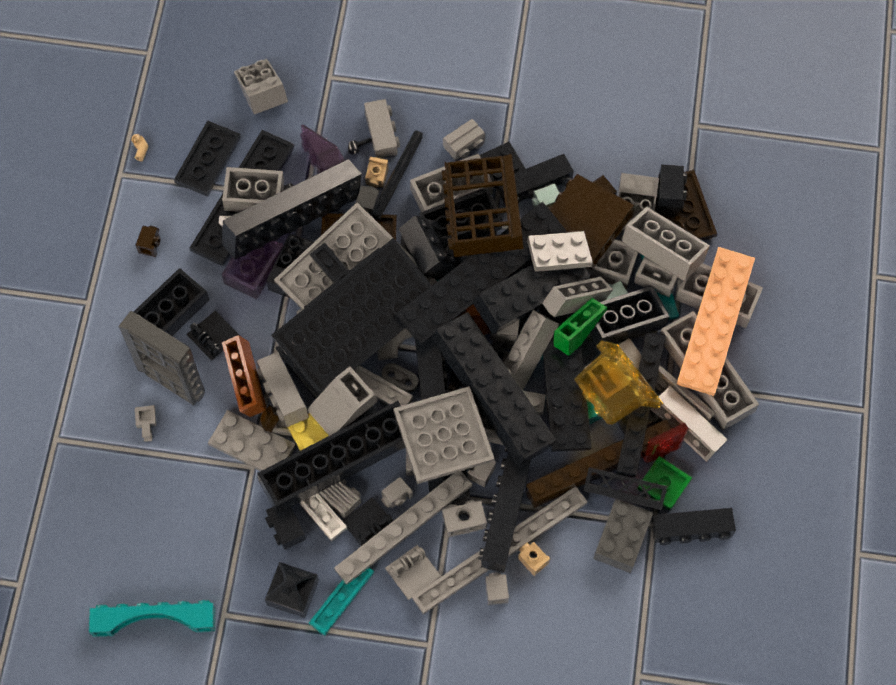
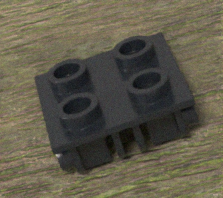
(210, 334)
(367, 521)

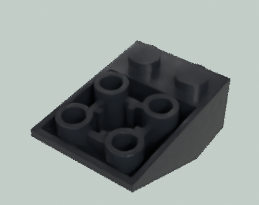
(291, 250)

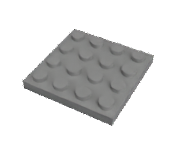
(443, 435)

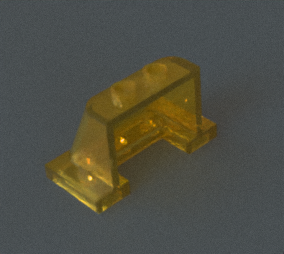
(615, 385)

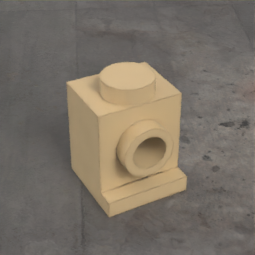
(376, 172)
(536, 564)

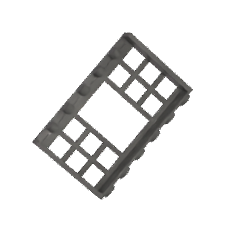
(182, 380)

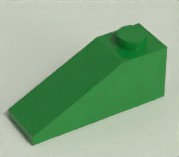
(578, 326)

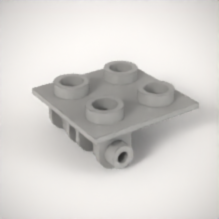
(412, 571)

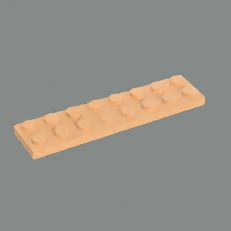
(715, 321)

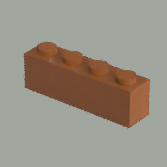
(244, 376)

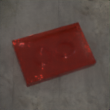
(665, 443)

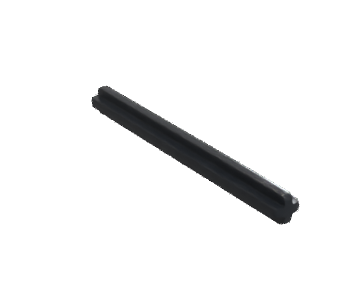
(397, 174)

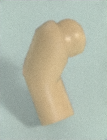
(141, 145)

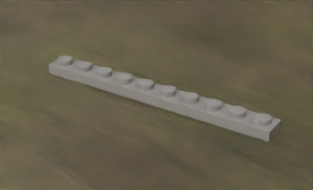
(523, 533)

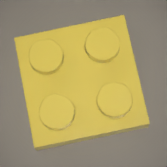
(307, 432)

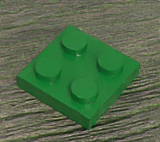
(668, 475)

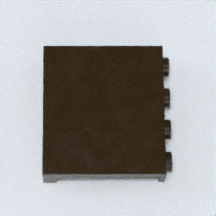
(592, 210)

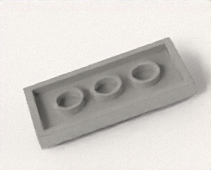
(249, 442)

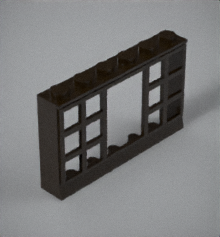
(494, 243)

